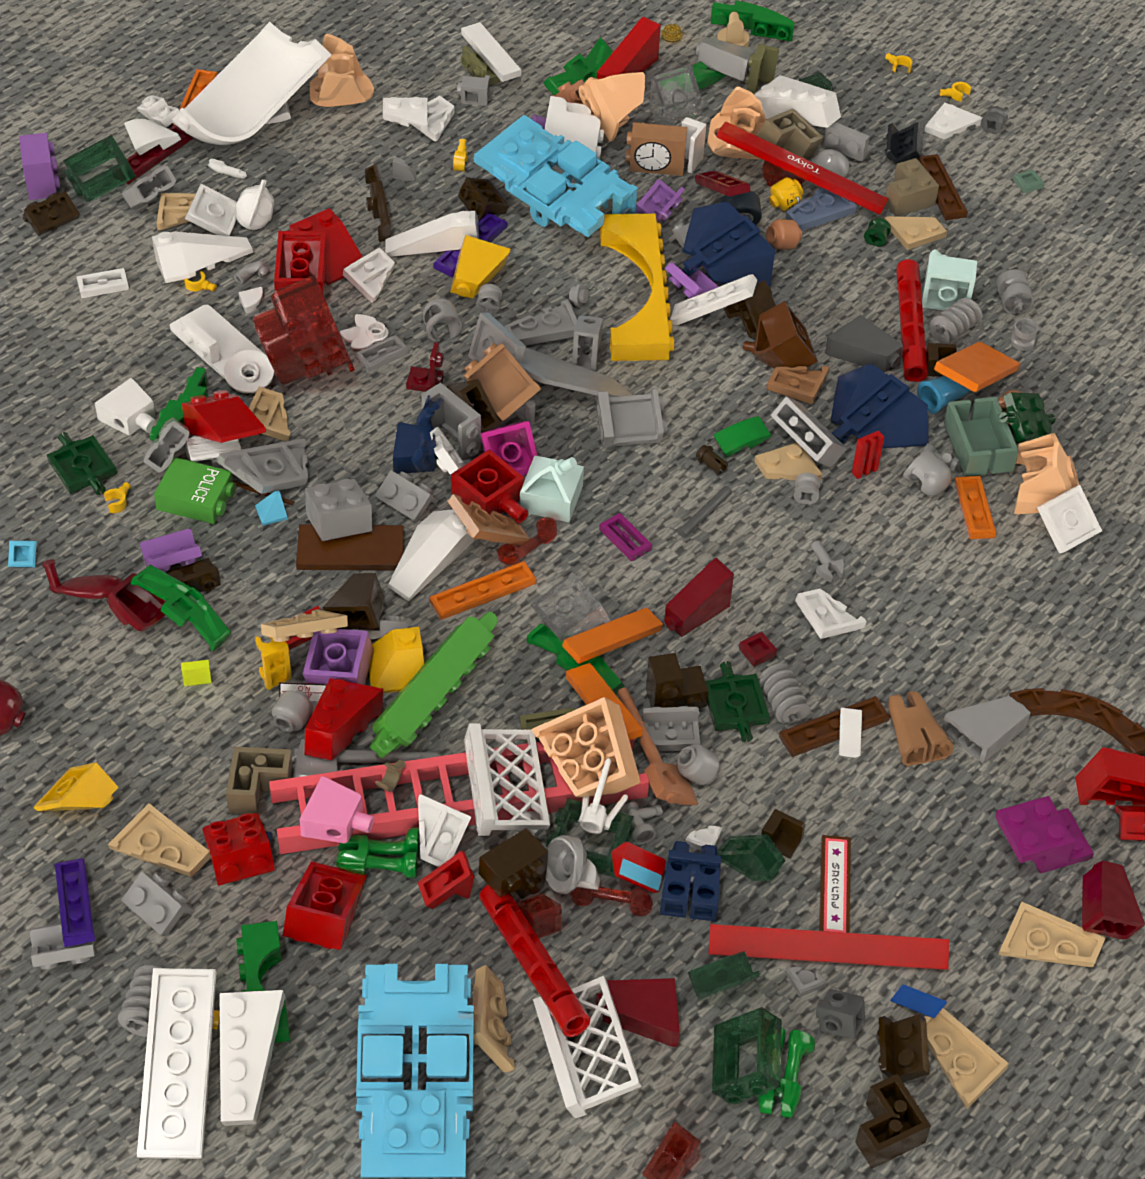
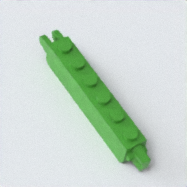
(431, 683)

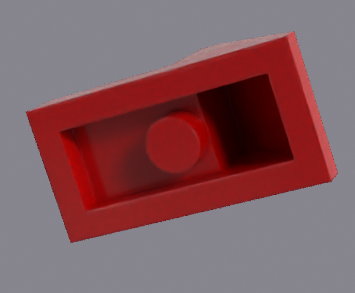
(448, 879)

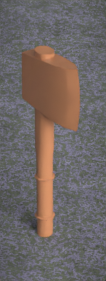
(663, 777)

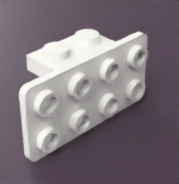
(211, 337)

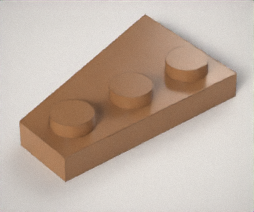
(487, 526)

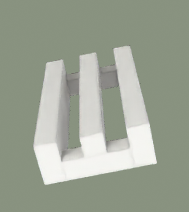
(103, 286)

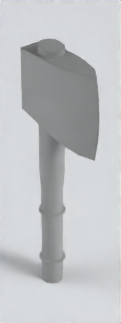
(310, 765)

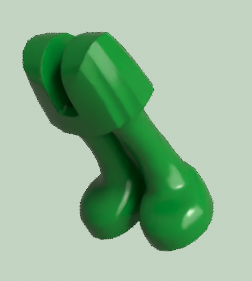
(359, 854)
(798, 1045)

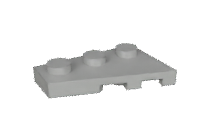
(546, 327)

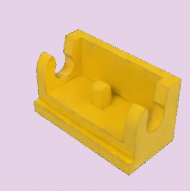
(275, 662)

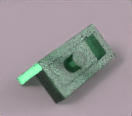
(722, 975)

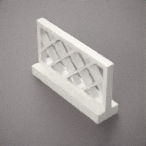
(482, 775)
(565, 1062)

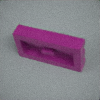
(622, 539)

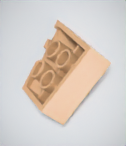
(583, 742)

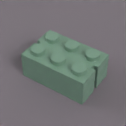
(983, 440)

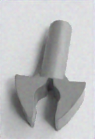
(823, 570)

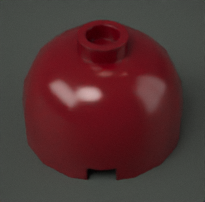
(10, 707)

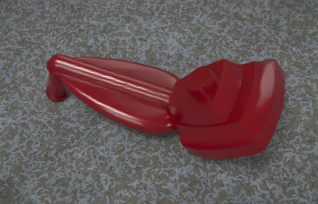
(128, 602)

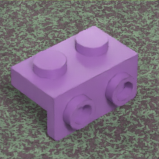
(659, 200)
(693, 285)
(170, 549)

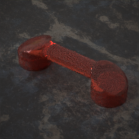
(546, 532)
(638, 899)

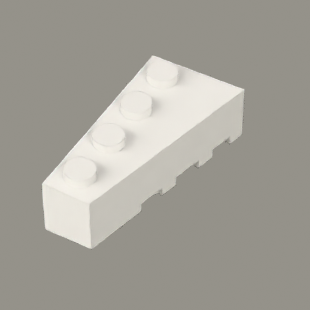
(813, 103)
(246, 1045)

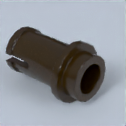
(711, 459)

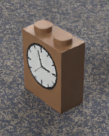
(656, 149)

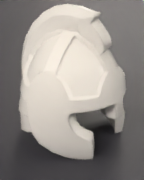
(255, 207)

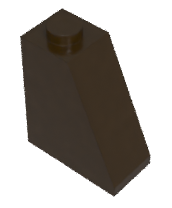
(474, 395)
(359, 600)

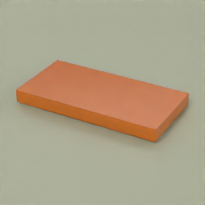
(977, 366)

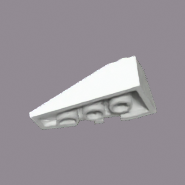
(435, 236)
(184, 253)
(430, 550)

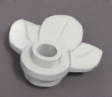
(365, 332)

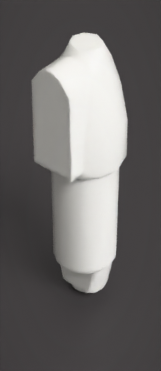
(222, 168)

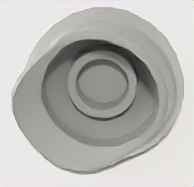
(833, 161)
(565, 863)

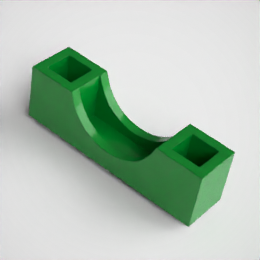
(261, 951)

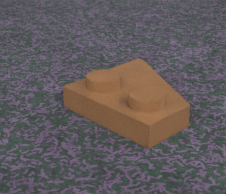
(798, 382)

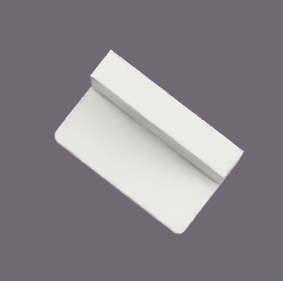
(694, 142)

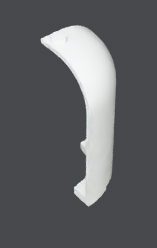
(251, 88)

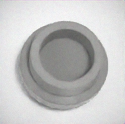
(578, 295)

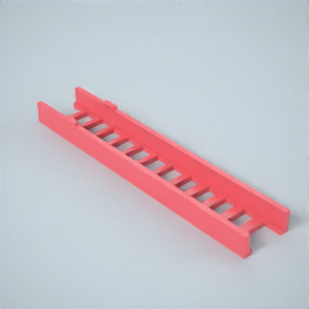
(398, 822)

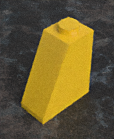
(477, 265)

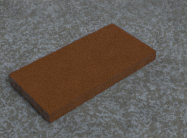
(365, 551)

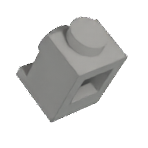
(474, 90)

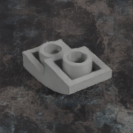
(386, 625)

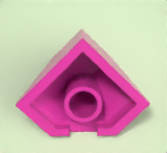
(512, 444)

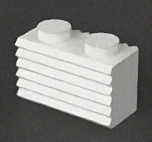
(207, 451)

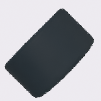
(746, 204)

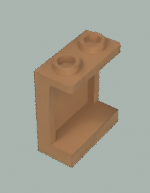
(502, 380)

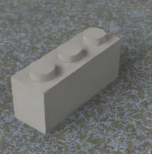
(808, 432)

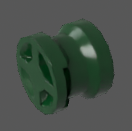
(877, 232)

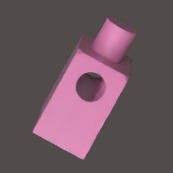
(334, 813)

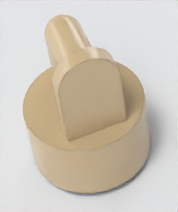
(734, 32)

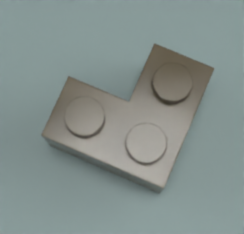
(792, 133)
(911, 189)
(251, 773)

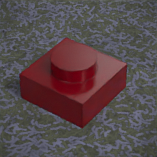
(758, 649)

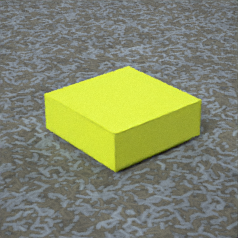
(196, 672)

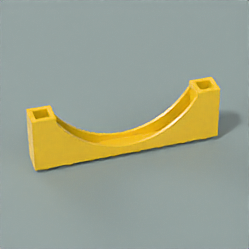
(648, 331)

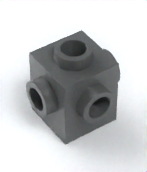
(841, 1013)

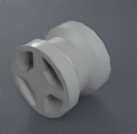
(489, 298)
(807, 488)

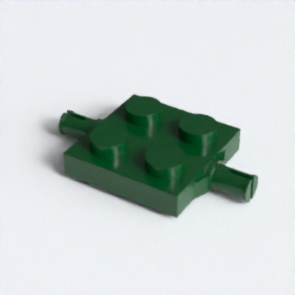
(1026, 416)
(81, 464)
(736, 702)

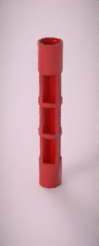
(911, 321)
(536, 962)

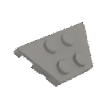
(269, 466)

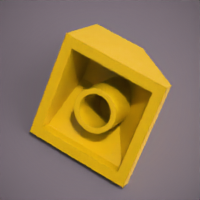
(396, 659)
(79, 789)

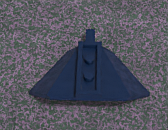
(726, 245)
(874, 401)

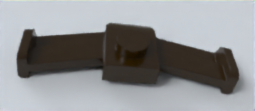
(377, 202)

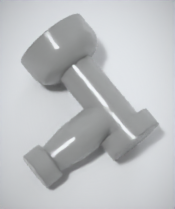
(946, 457)
(642, 832)

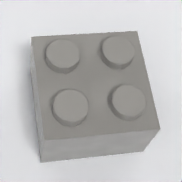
(338, 509)

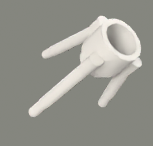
(594, 818)

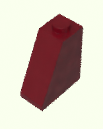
(700, 599)
(1109, 902)
(646, 1008)

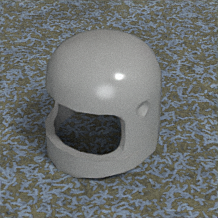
(441, 311)
(931, 471)

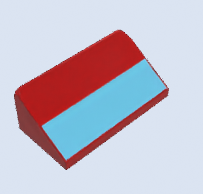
(638, 866)

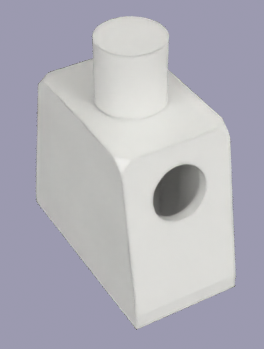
(127, 408)

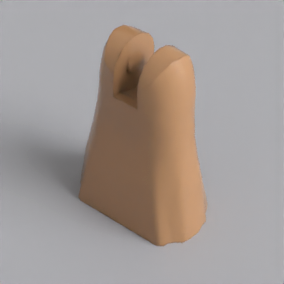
(917, 731)

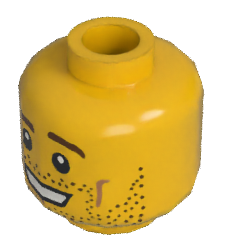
(785, 194)

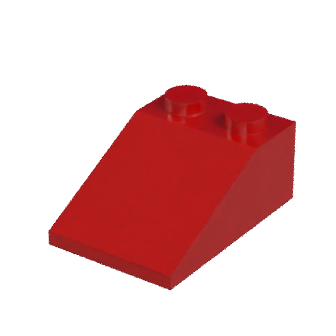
(340, 247)
(299, 257)
(220, 417)
(323, 906)

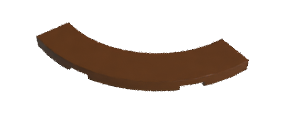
(1087, 709)

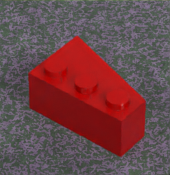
(339, 716)
(1112, 778)

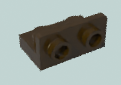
(481, 197)
(51, 213)
(198, 575)
(903, 1047)

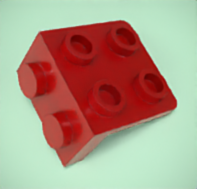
(238, 848)

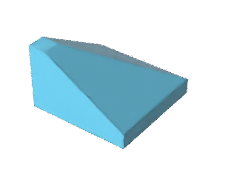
(271, 509)
(22, 553)

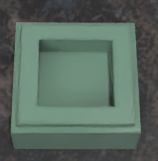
(1028, 181)

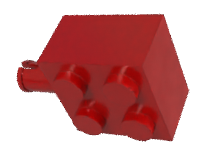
(491, 485)

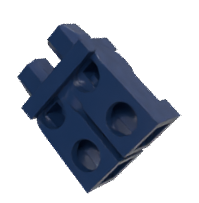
(693, 871)

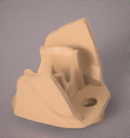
(340, 77)
(613, 99)
(743, 111)
(1047, 475)

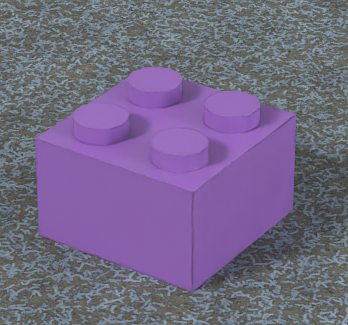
(39, 165)
(338, 656)

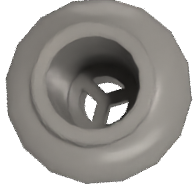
(292, 711)
(698, 764)

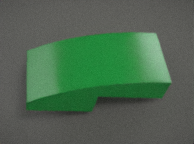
(742, 434)

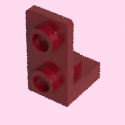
(423, 378)

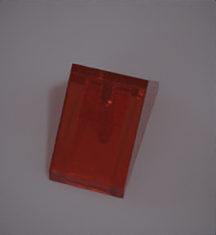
(542, 914)
(674, 1155)

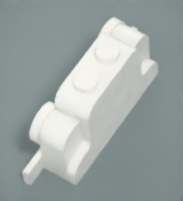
(575, 124)

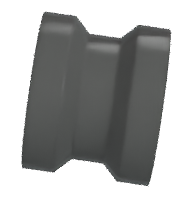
(995, 114)

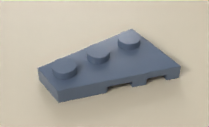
(820, 209)

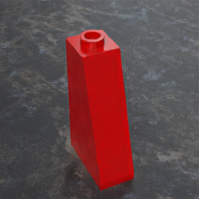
(635, 52)

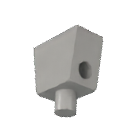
(587, 334)

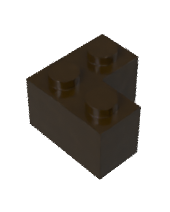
(752, 307)
(673, 686)
(515, 865)
(896, 1123)

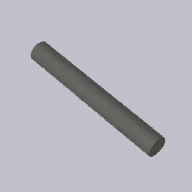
(707, 509)

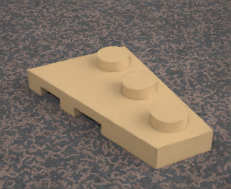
(963, 1057)

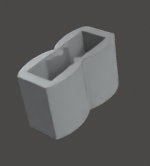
(149, 186)
(161, 450)

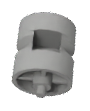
(1014, 291)

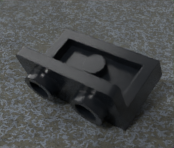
(904, 144)

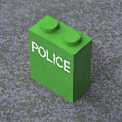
(194, 490)

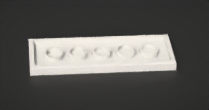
(177, 1064)

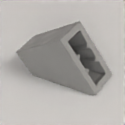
(725, 57)
(986, 726)

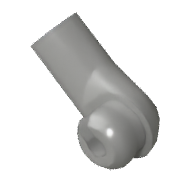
(248, 270)

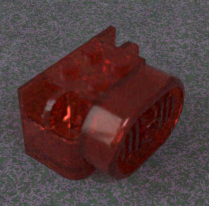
(300, 333)

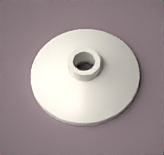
(246, 363)

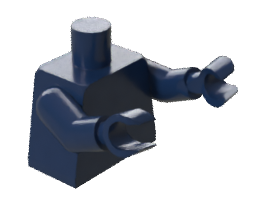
(413, 443)

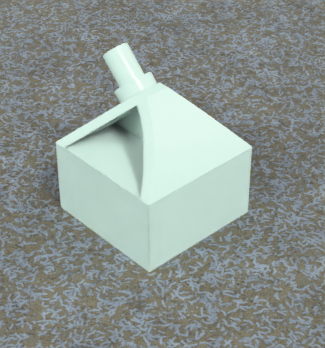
(947, 280)
(552, 488)

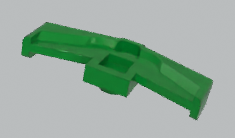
(580, 67)
(184, 605)
(546, 639)

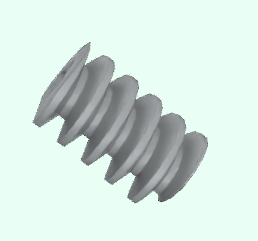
(955, 320)
(784, 694)
(136, 1007)

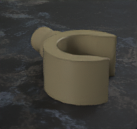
(392, 775)

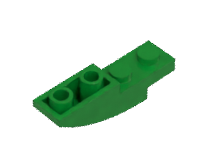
(758, 19)
(195, 386)

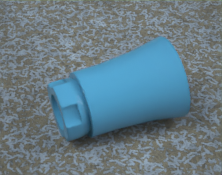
(940, 392)

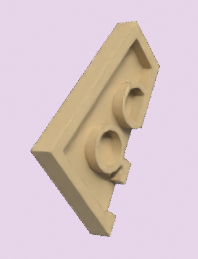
(304, 625)
(161, 843)
(1050, 939)
(488, 1018)

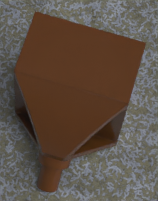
(782, 339)

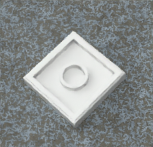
(212, 211)
(1069, 519)

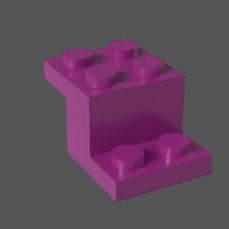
(1043, 834)

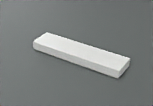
(491, 52)
(713, 300)

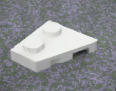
(407, 111)
(439, 115)
(950, 121)
(370, 273)
(447, 456)
(826, 614)
(439, 830)

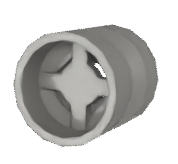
(1024, 334)

